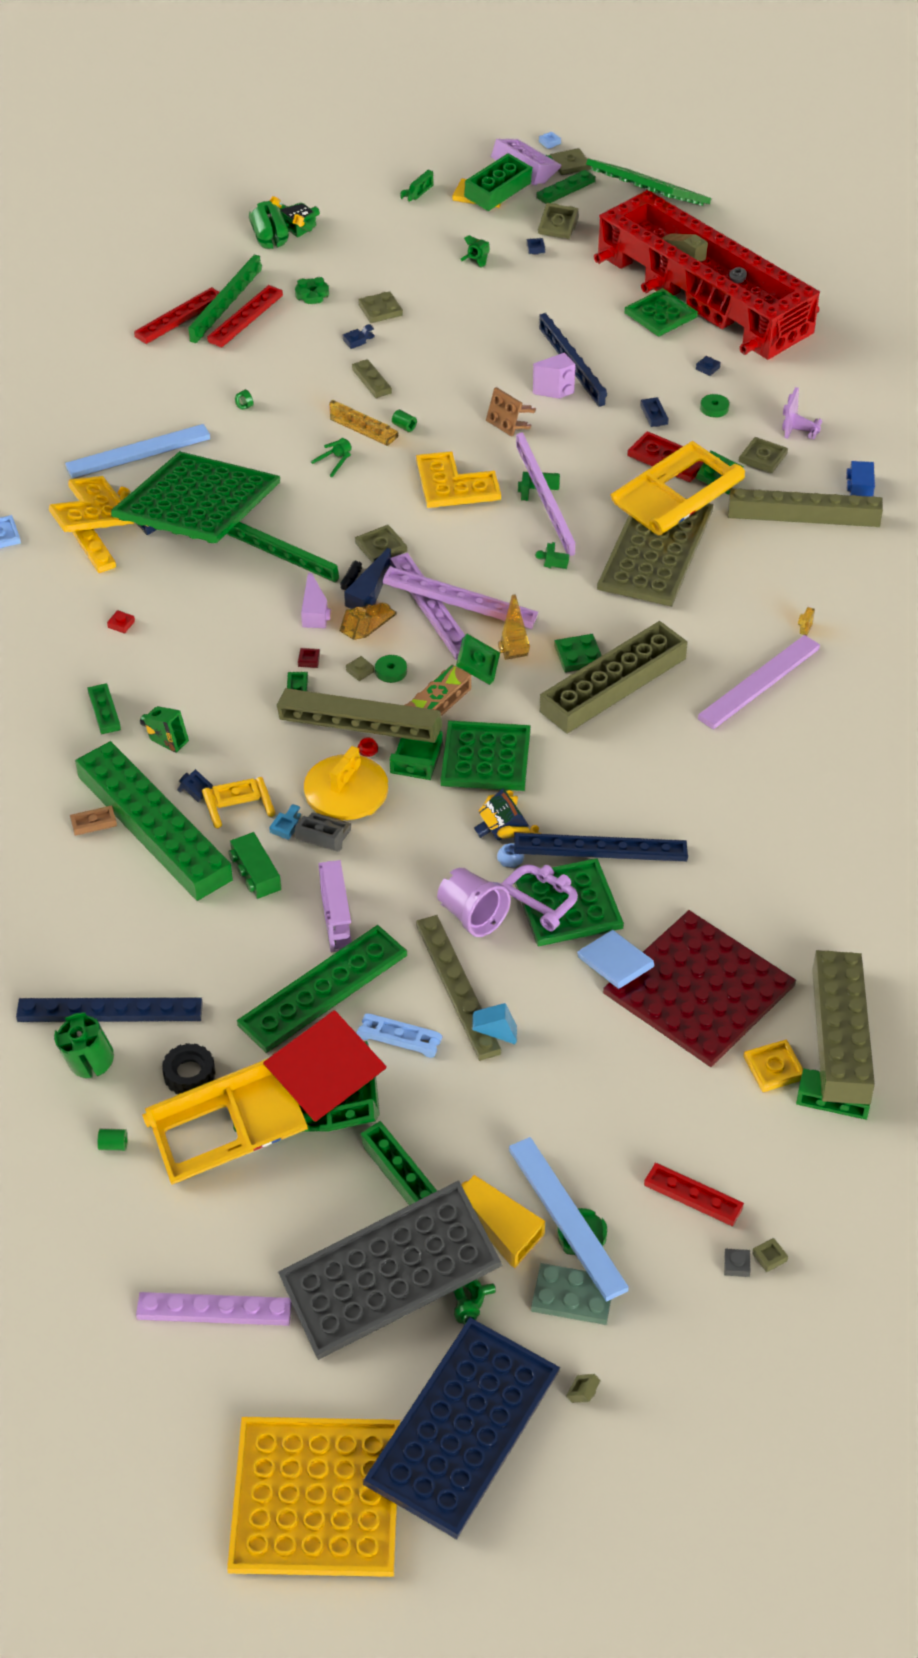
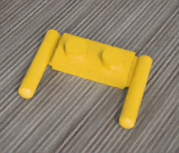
(234, 794)

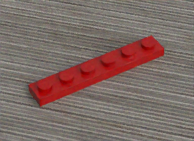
(176, 316)
(245, 316)

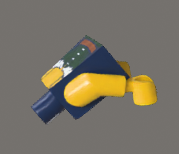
(502, 817)

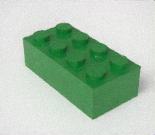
(498, 182)

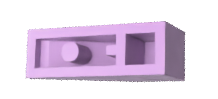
(314, 607)

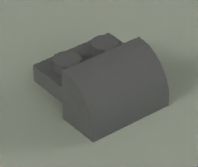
(322, 831)

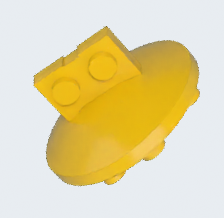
(346, 786)

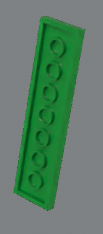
(321, 988)

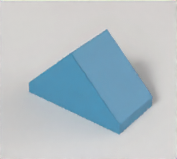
(496, 1022)

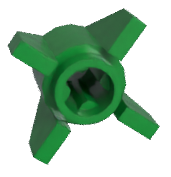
(477, 250)

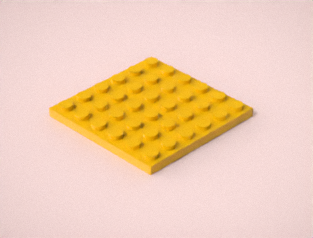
(305, 1499)

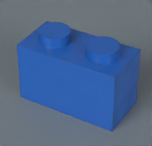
(861, 478)

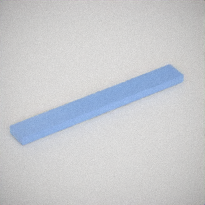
(137, 451)
(568, 1219)

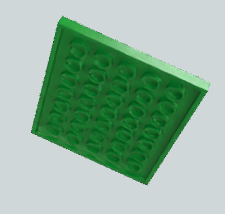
(196, 497)

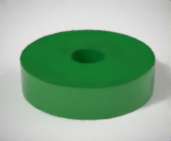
(714, 405)
(391, 668)

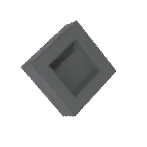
(737, 1262)

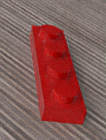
(694, 1194)

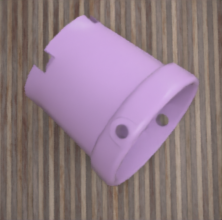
(474, 901)

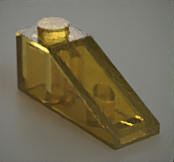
(514, 639)

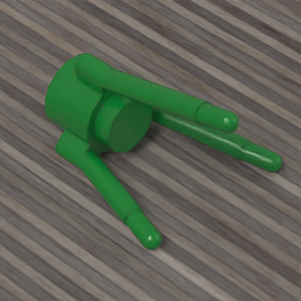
(340, 448)

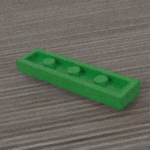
(566, 186)

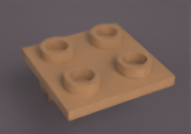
(505, 410)

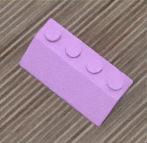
(542, 165)

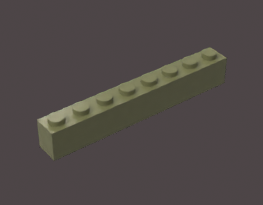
(805, 507)
(360, 715)

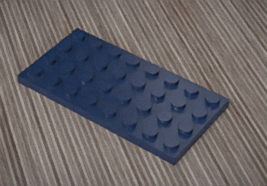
(461, 1427)

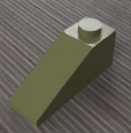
(689, 244)

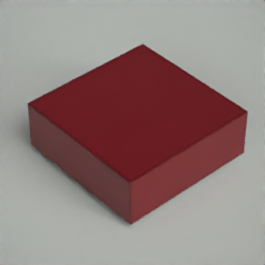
(309, 657)

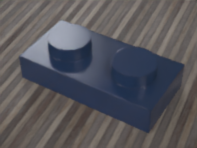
(654, 412)

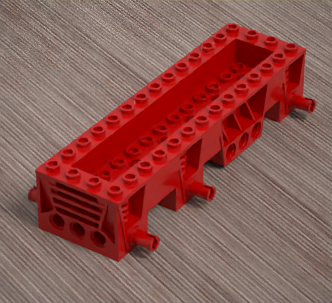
(769, 303)

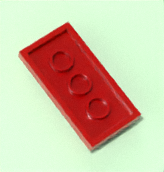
(653, 449)

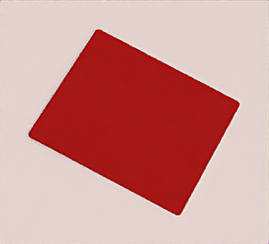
(324, 1065)

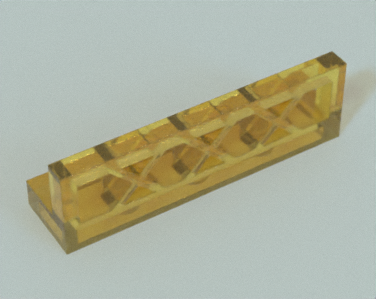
(362, 423)

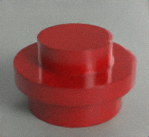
(368, 747)

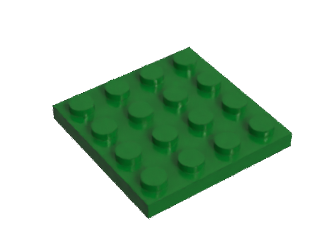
(486, 755)
(590, 915)

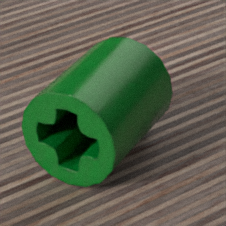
(404, 420)
(112, 1139)

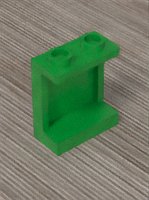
(416, 757)

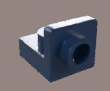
(194, 784)

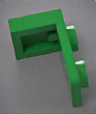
(526, 484)

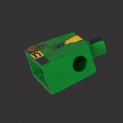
(165, 727)

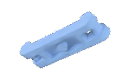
(399, 1034)

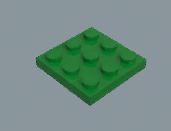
(660, 312)

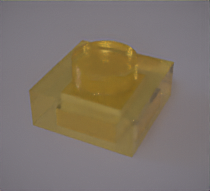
(806, 621)

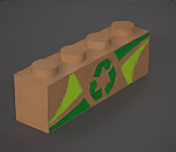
(444, 690)

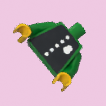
(298, 217)

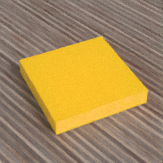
(774, 1065)

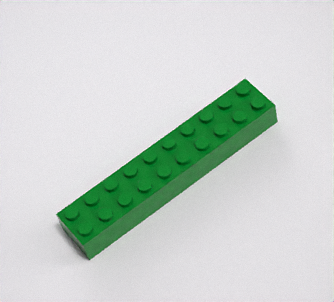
(154, 821)

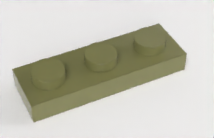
(371, 378)

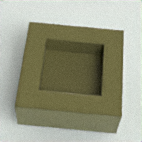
(360, 668)
(770, 1254)
(583, 1388)

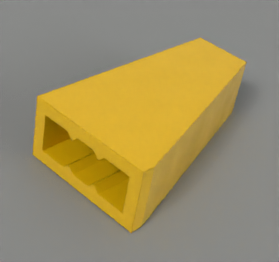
(506, 1222)

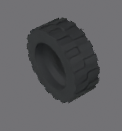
(184, 1054)

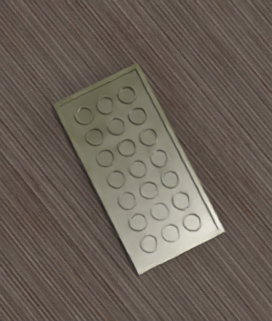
(650, 564)

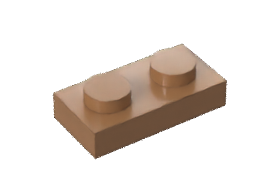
(93, 820)

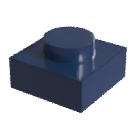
(535, 246)
(708, 365)

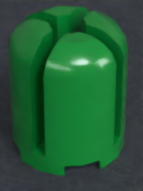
(267, 224)
(84, 1044)

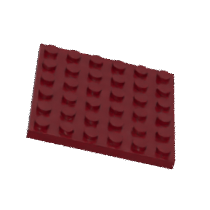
(702, 988)

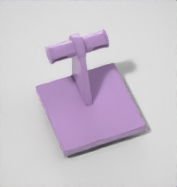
(795, 421)

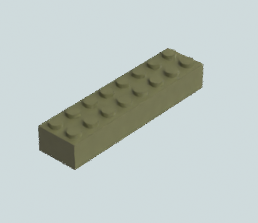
(613, 676)
(842, 1028)

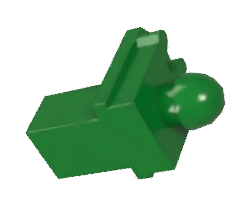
(553, 558)

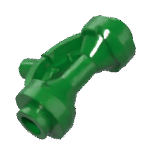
(470, 1308)

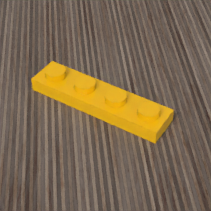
(95, 550)

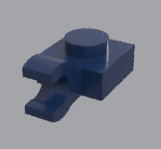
(357, 338)

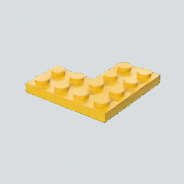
(446, 487)
(92, 509)

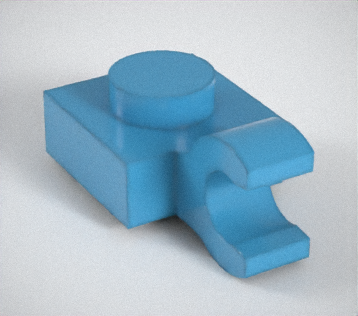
(285, 824)

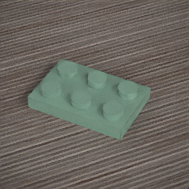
(569, 1295)

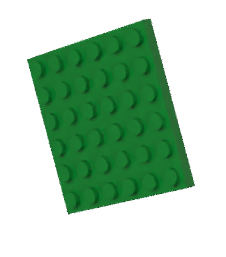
(647, 182)

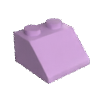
(554, 376)

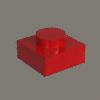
(121, 621)

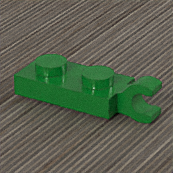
(419, 186)

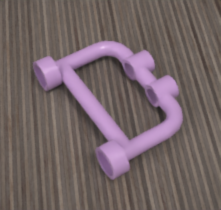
(551, 917)

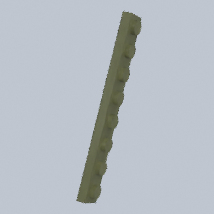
(456, 984)

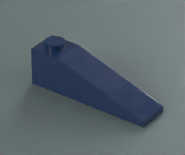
(368, 585)

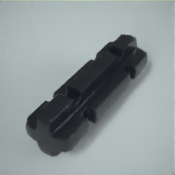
(351, 575)

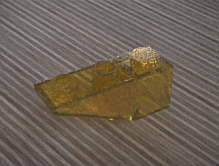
(363, 621)

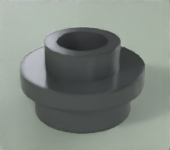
(738, 275)

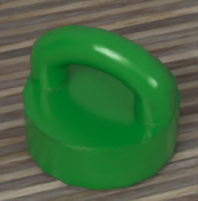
(246, 399)

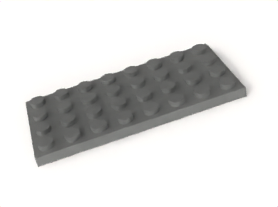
(389, 1269)

